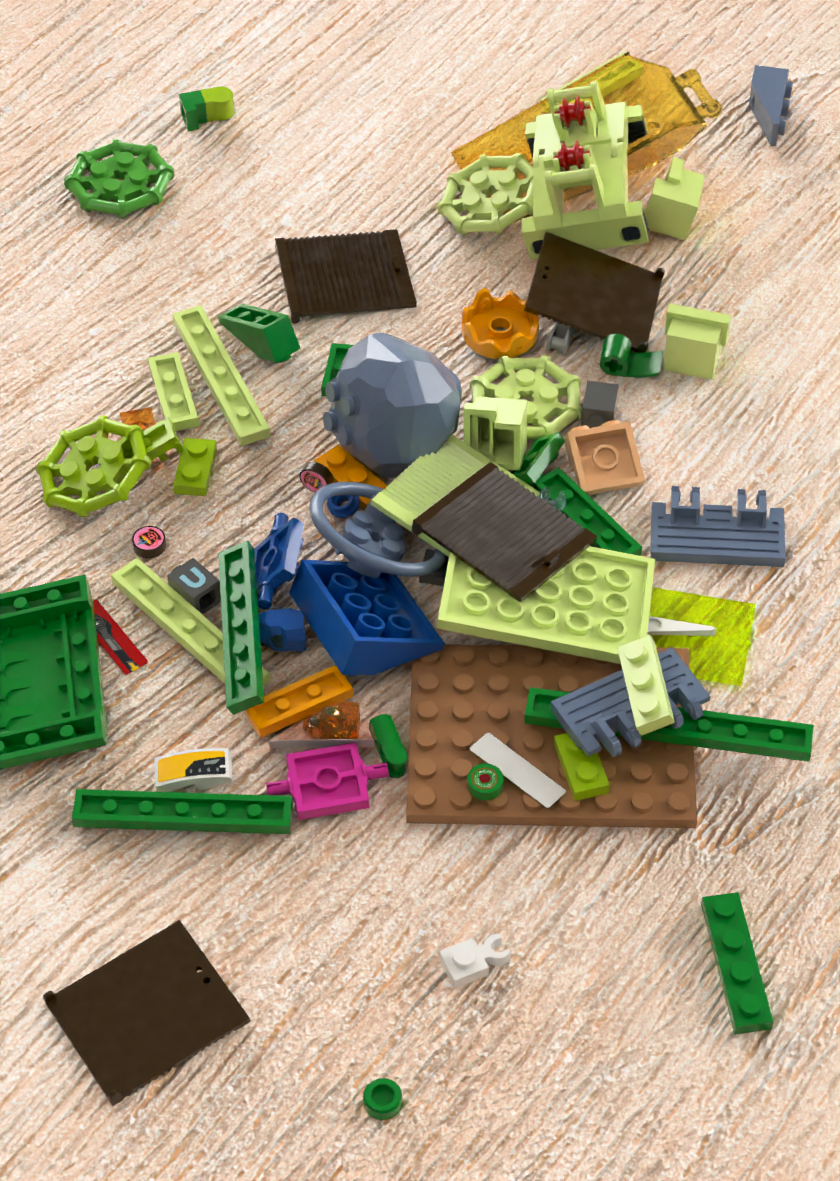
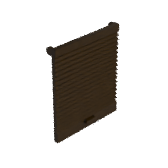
(344, 273)
(593, 291)
(504, 531)
(146, 1011)

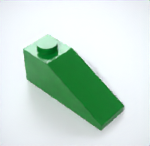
(262, 331)

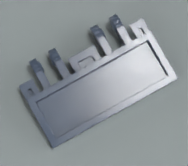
(716, 534)
(605, 706)

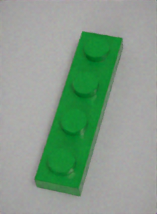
(588, 513)
(736, 963)

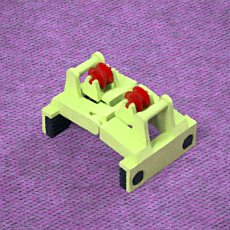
(582, 149)

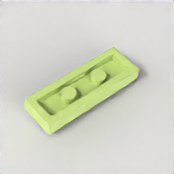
(173, 390)
(645, 685)

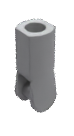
(560, 338)

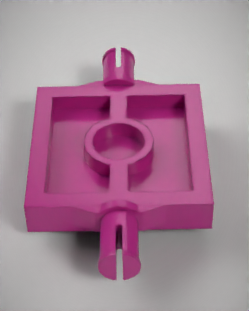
(327, 781)

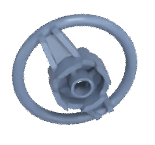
(370, 537)

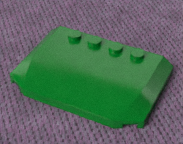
(49, 673)

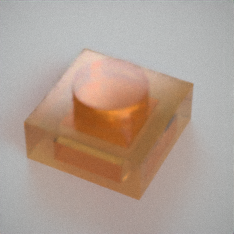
(141, 417)

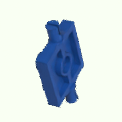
(277, 557)

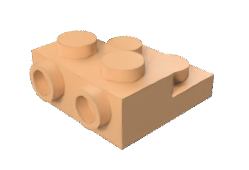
(604, 457)

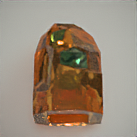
(334, 721)

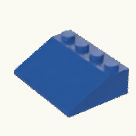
(361, 618)

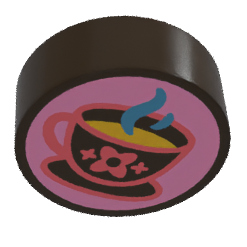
(315, 476)
(149, 542)

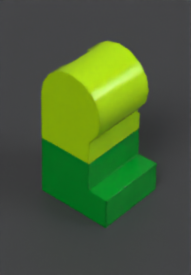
(206, 106)

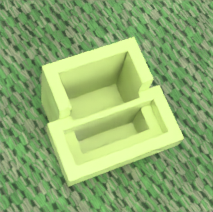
(674, 201)
(694, 340)
(497, 429)

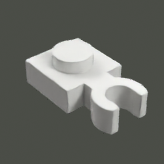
(470, 962)

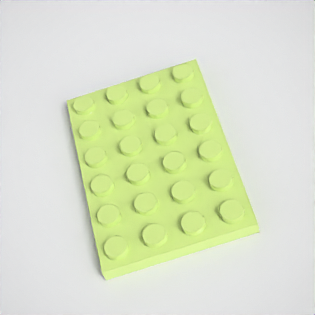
(580, 611)

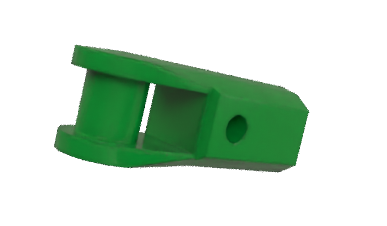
(388, 744)

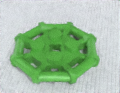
(104, 178)

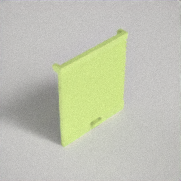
(431, 480)

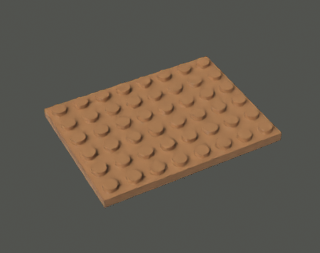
(485, 690)

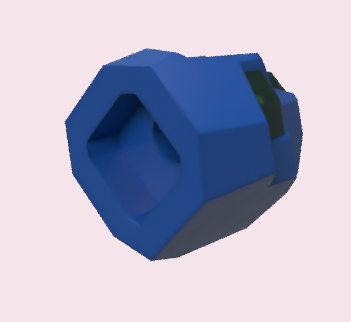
(282, 630)

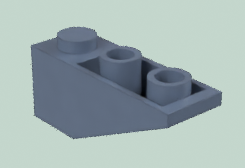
(768, 100)

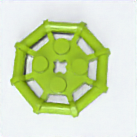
(83, 456)

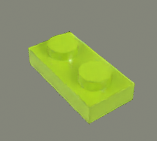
(195, 467)
(583, 773)

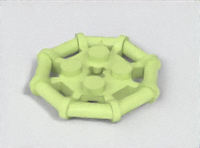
(483, 212)
(536, 387)

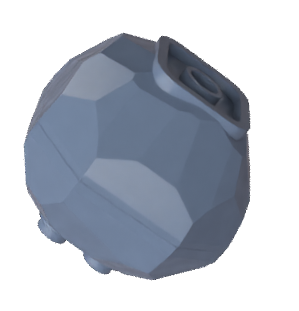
(392, 403)

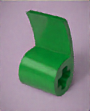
(619, 361)

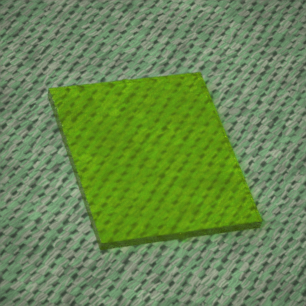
(710, 657)

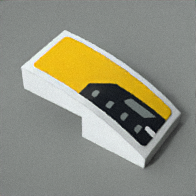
(199, 767)

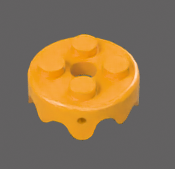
(488, 314)

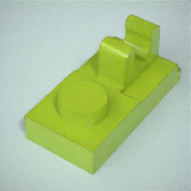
(159, 440)

